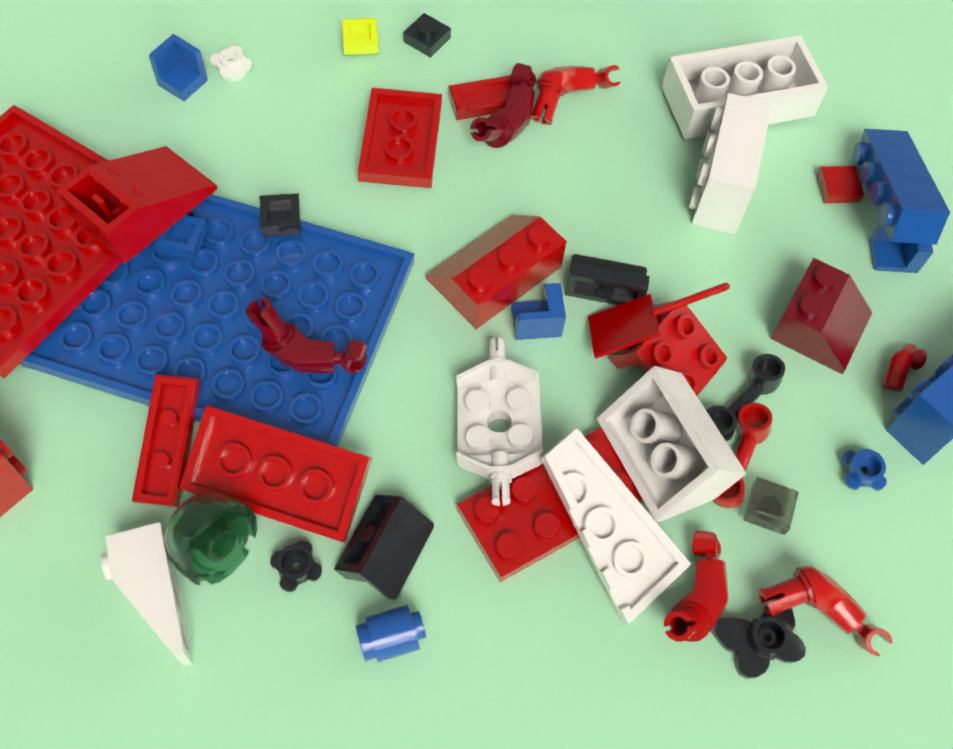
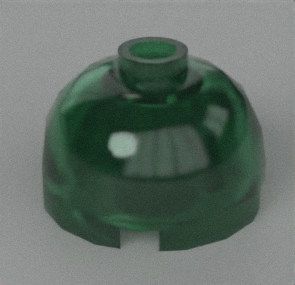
(209, 536)

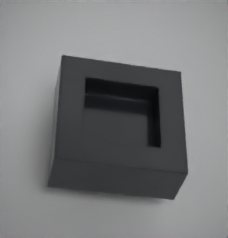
(427, 35)
(280, 215)

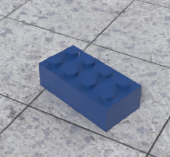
(926, 416)

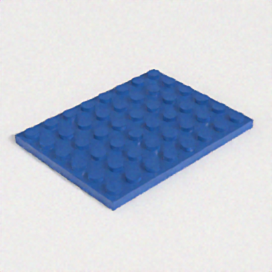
(192, 320)

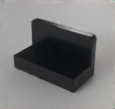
(605, 280)
(385, 545)

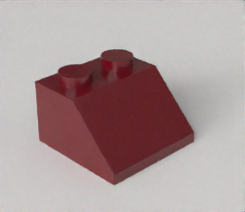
(824, 317)

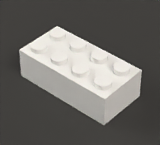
(766, 71)

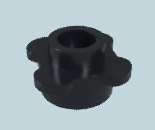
(292, 554)

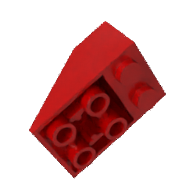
(134, 198)

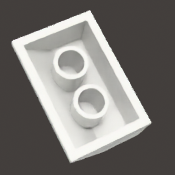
(669, 444)

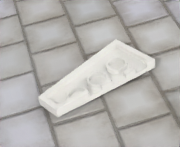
(618, 533)

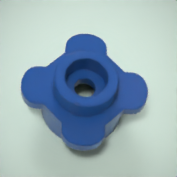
(869, 460)

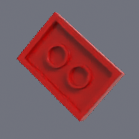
(400, 138)

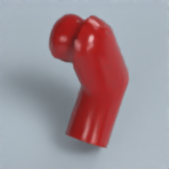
(899, 366)

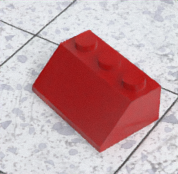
(499, 267)

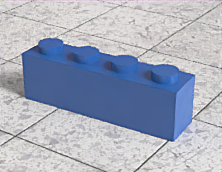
(900, 187)

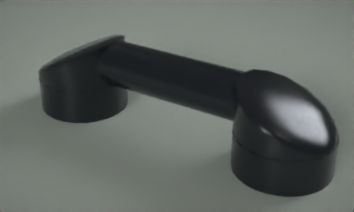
(764, 379)

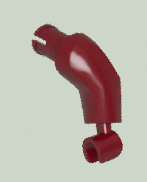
(511, 120)
(297, 352)

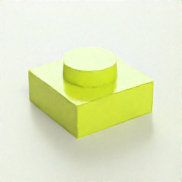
(360, 36)

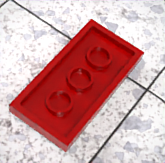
(277, 472)
(535, 518)

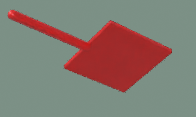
(635, 321)

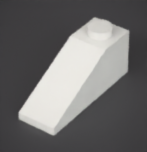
(149, 580)

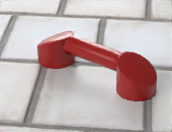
(753, 429)

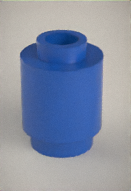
(390, 633)

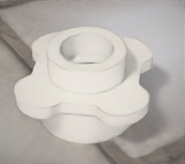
(231, 63)

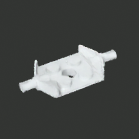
(498, 392)

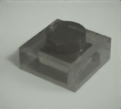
(771, 506)

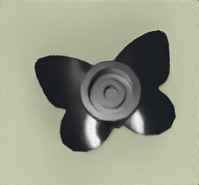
(760, 641)

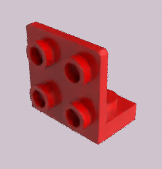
(681, 348)

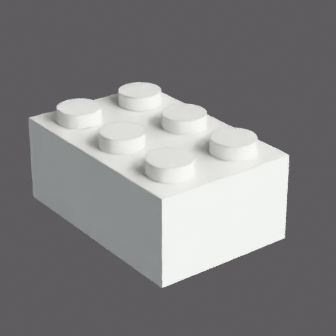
(732, 163)

